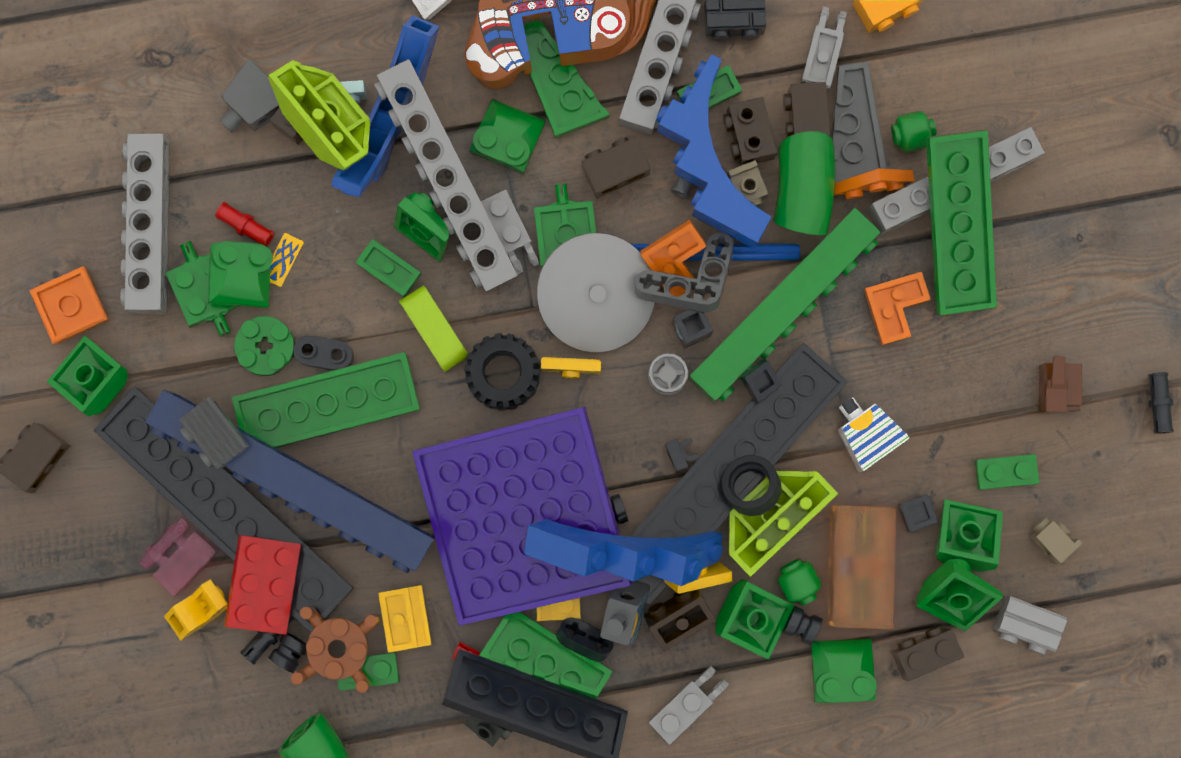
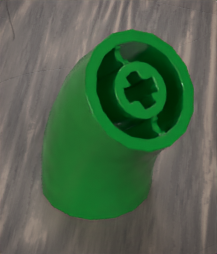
(806, 183)
(314, 740)

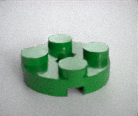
(254, 332)

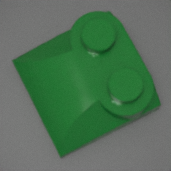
(507, 136)
(421, 224)
(239, 274)
(89, 378)
(969, 535)
(957, 594)
(752, 618)
(843, 671)

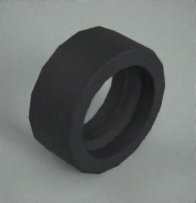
(745, 464)

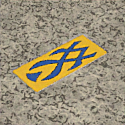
(284, 258)

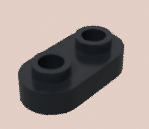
(322, 353)

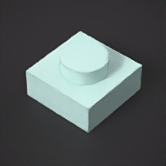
(356, 89)

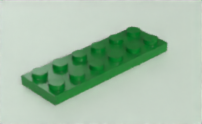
(961, 222)
(329, 402)

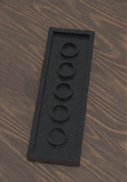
(534, 707)

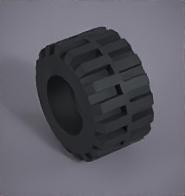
(498, 346)

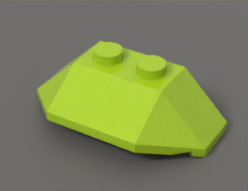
(322, 113)
(759, 537)

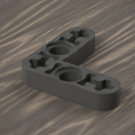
(701, 285)

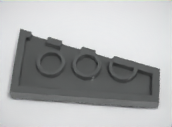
(856, 123)

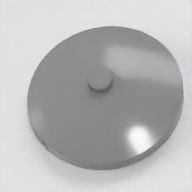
(590, 292)

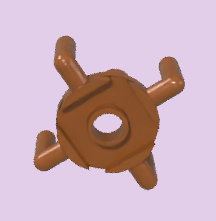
(318, 651)

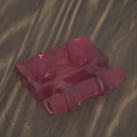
(184, 563)

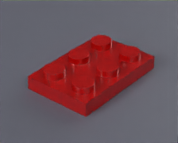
(262, 585)

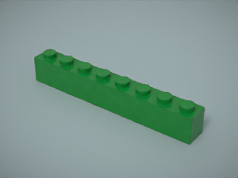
(784, 305)

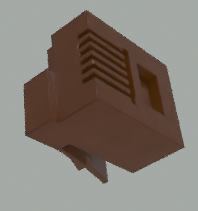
(1060, 386)

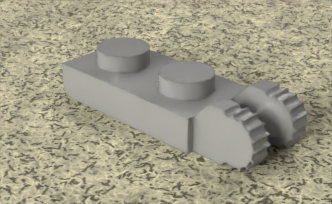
(824, 50)
(509, 228)
(686, 707)

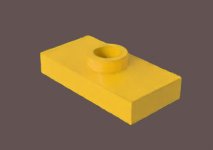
(570, 366)
(709, 576)

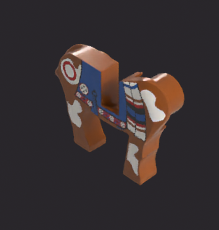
(582, 29)

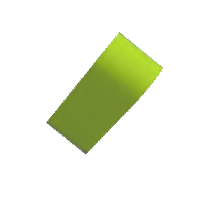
(434, 328)

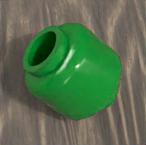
(911, 131)
(799, 581)

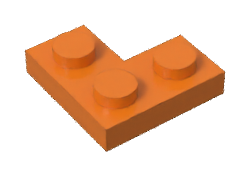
(874, 181)
(671, 251)
(887, 305)

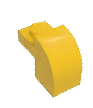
(196, 610)

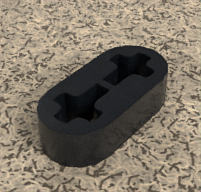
(584, 639)

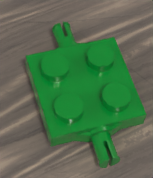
(562, 222)
(191, 289)

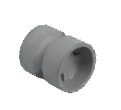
(667, 374)

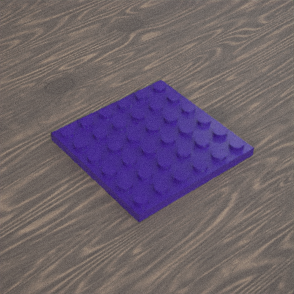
(489, 491)

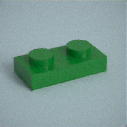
(723, 88)
(388, 268)
(1006, 472)
(379, 669)

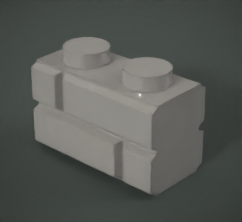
(1030, 624)

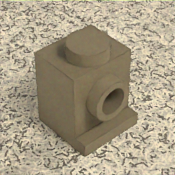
(746, 173)
(1054, 540)

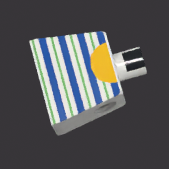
(869, 434)

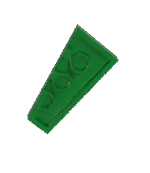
(561, 91)
(536, 651)

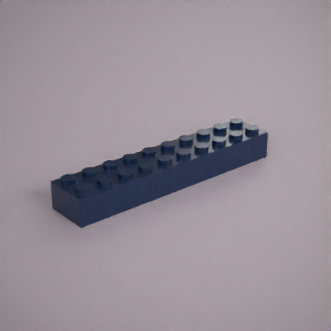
(306, 490)

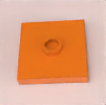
(69, 305)

